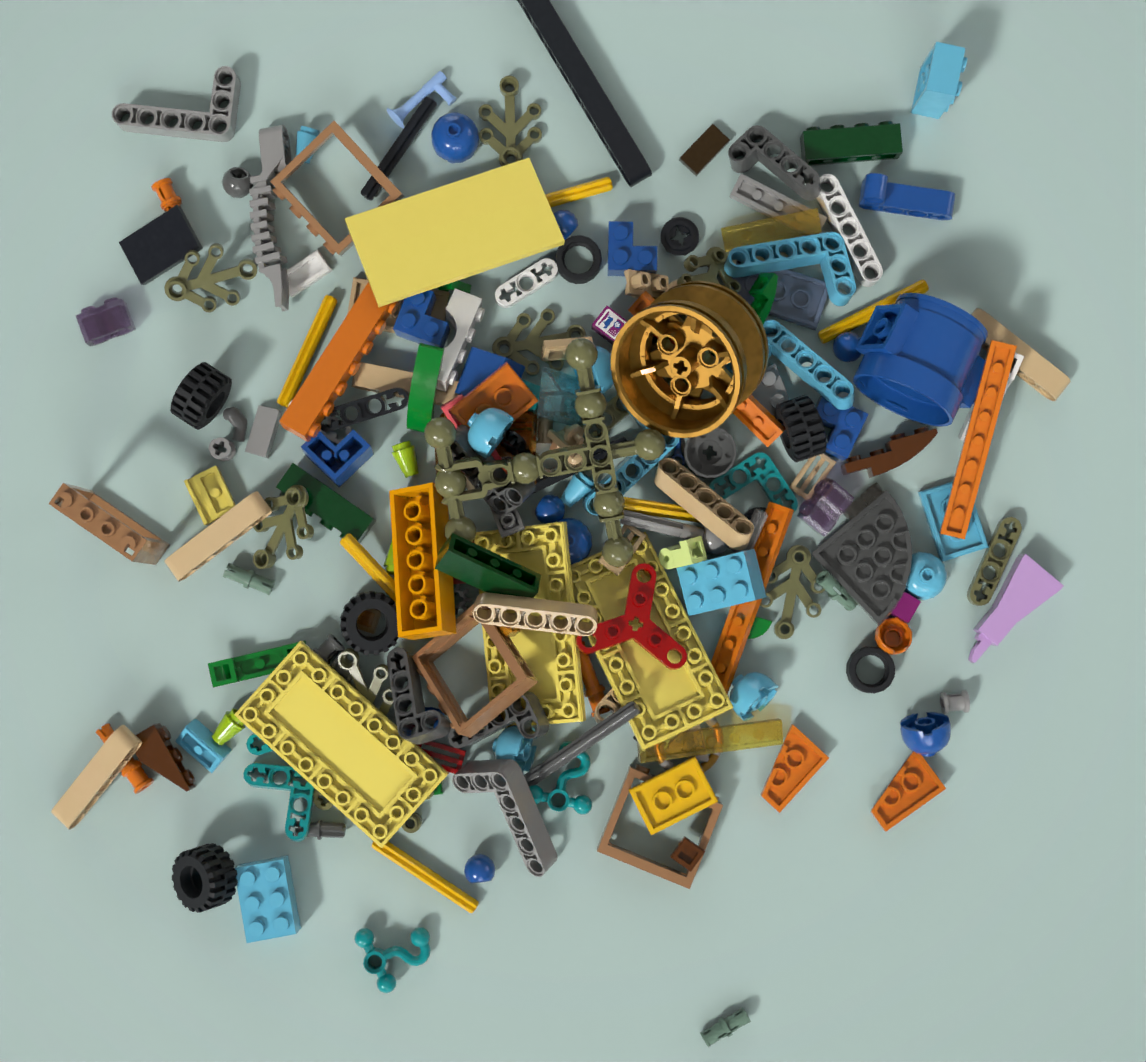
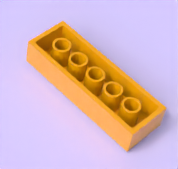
(422, 593)

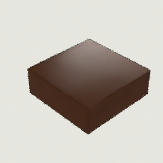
(687, 853)

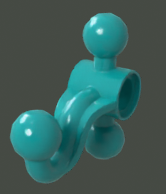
(582, 804)
(386, 982)

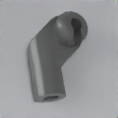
(239, 422)

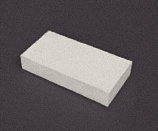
(307, 272)

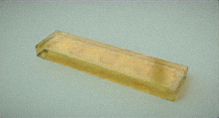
(772, 229)

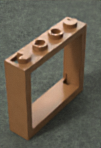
(299, 210)
(109, 524)
(436, 685)
(642, 862)

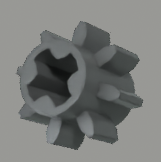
(461, 594)

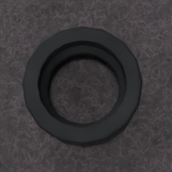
(583, 241)
(888, 663)

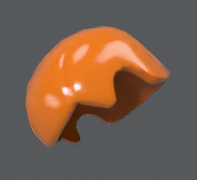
(893, 636)

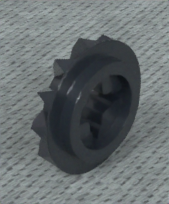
(685, 227)
(514, 443)

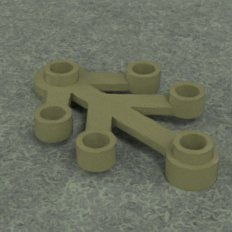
(509, 127)
(715, 261)
(207, 280)
(533, 341)
(296, 500)
(792, 587)
(360, 683)

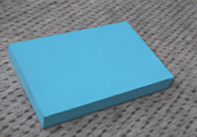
(948, 547)

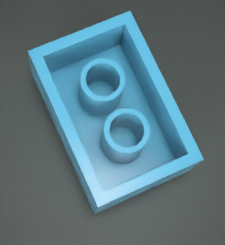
(939, 80)
(721, 582)
(267, 899)

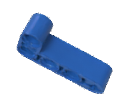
(903, 199)

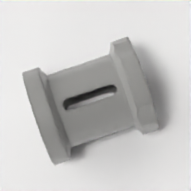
(214, 445)
(955, 702)

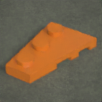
(792, 769)
(907, 792)

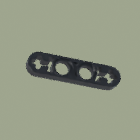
(363, 409)

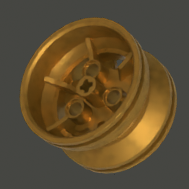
(677, 407)

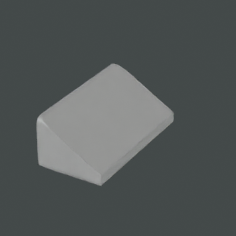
(263, 431)

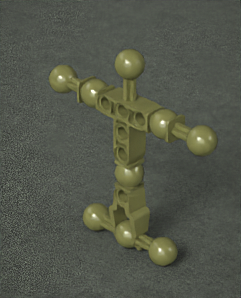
(526, 467)

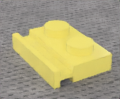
(210, 494)

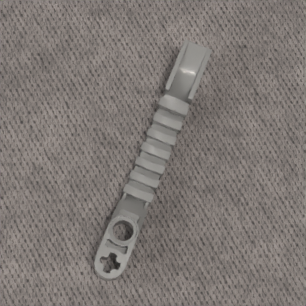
(274, 158)

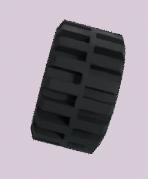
(201, 395)
(804, 428)
(349, 618)
(204, 877)

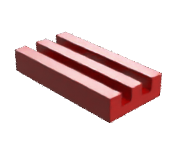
(459, 762)

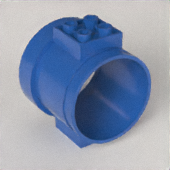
(921, 358)

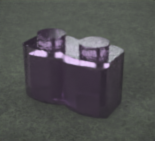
(105, 321)
(825, 506)

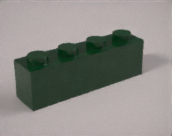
(851, 143)
(328, 505)
(485, 569)

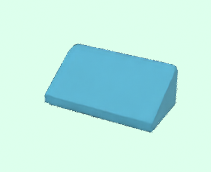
(199, 744)

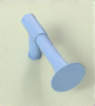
(435, 83)

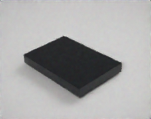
(160, 245)

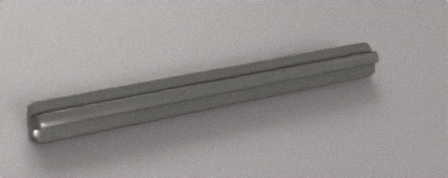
(582, 743)

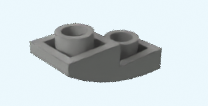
(508, 523)

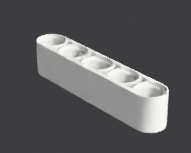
(858, 239)

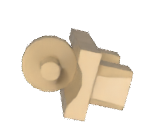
(641, 281)
(567, 437)

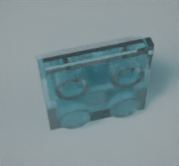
(558, 397)

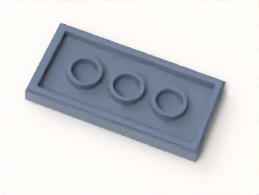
(797, 297)

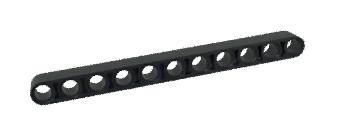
(587, 90)

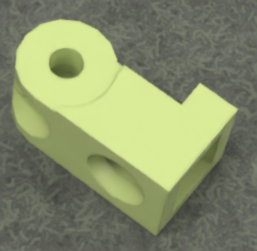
(683, 554)

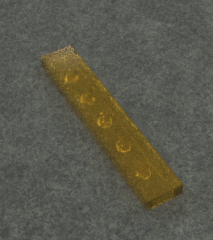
(715, 740)

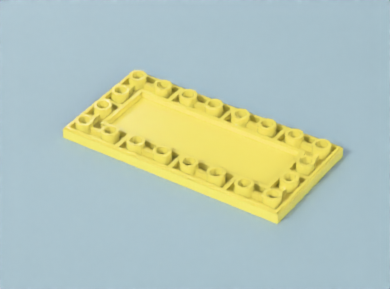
(454, 231)
(549, 655)
(667, 698)
(341, 744)

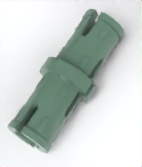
(249, 578)
(828, 582)
(725, 1027)

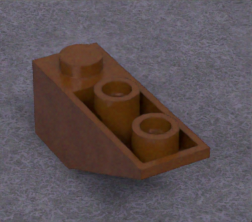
(162, 757)

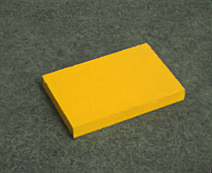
(673, 795)

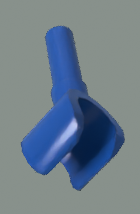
(677, 452)

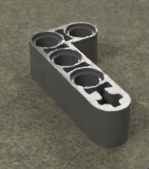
(777, 165)
(499, 499)
(403, 669)
(514, 714)

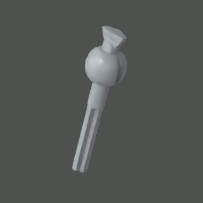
(712, 544)

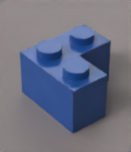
(624, 255)
(416, 323)
(844, 427)
(341, 460)

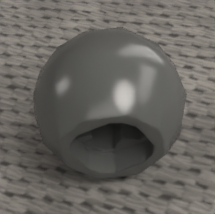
(237, 182)

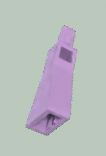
(1020, 594)

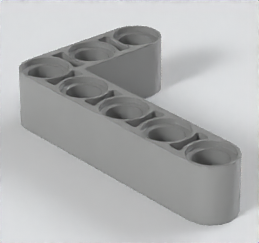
(188, 118)
(517, 804)

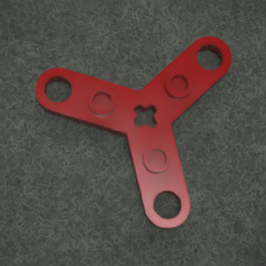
(648, 636)

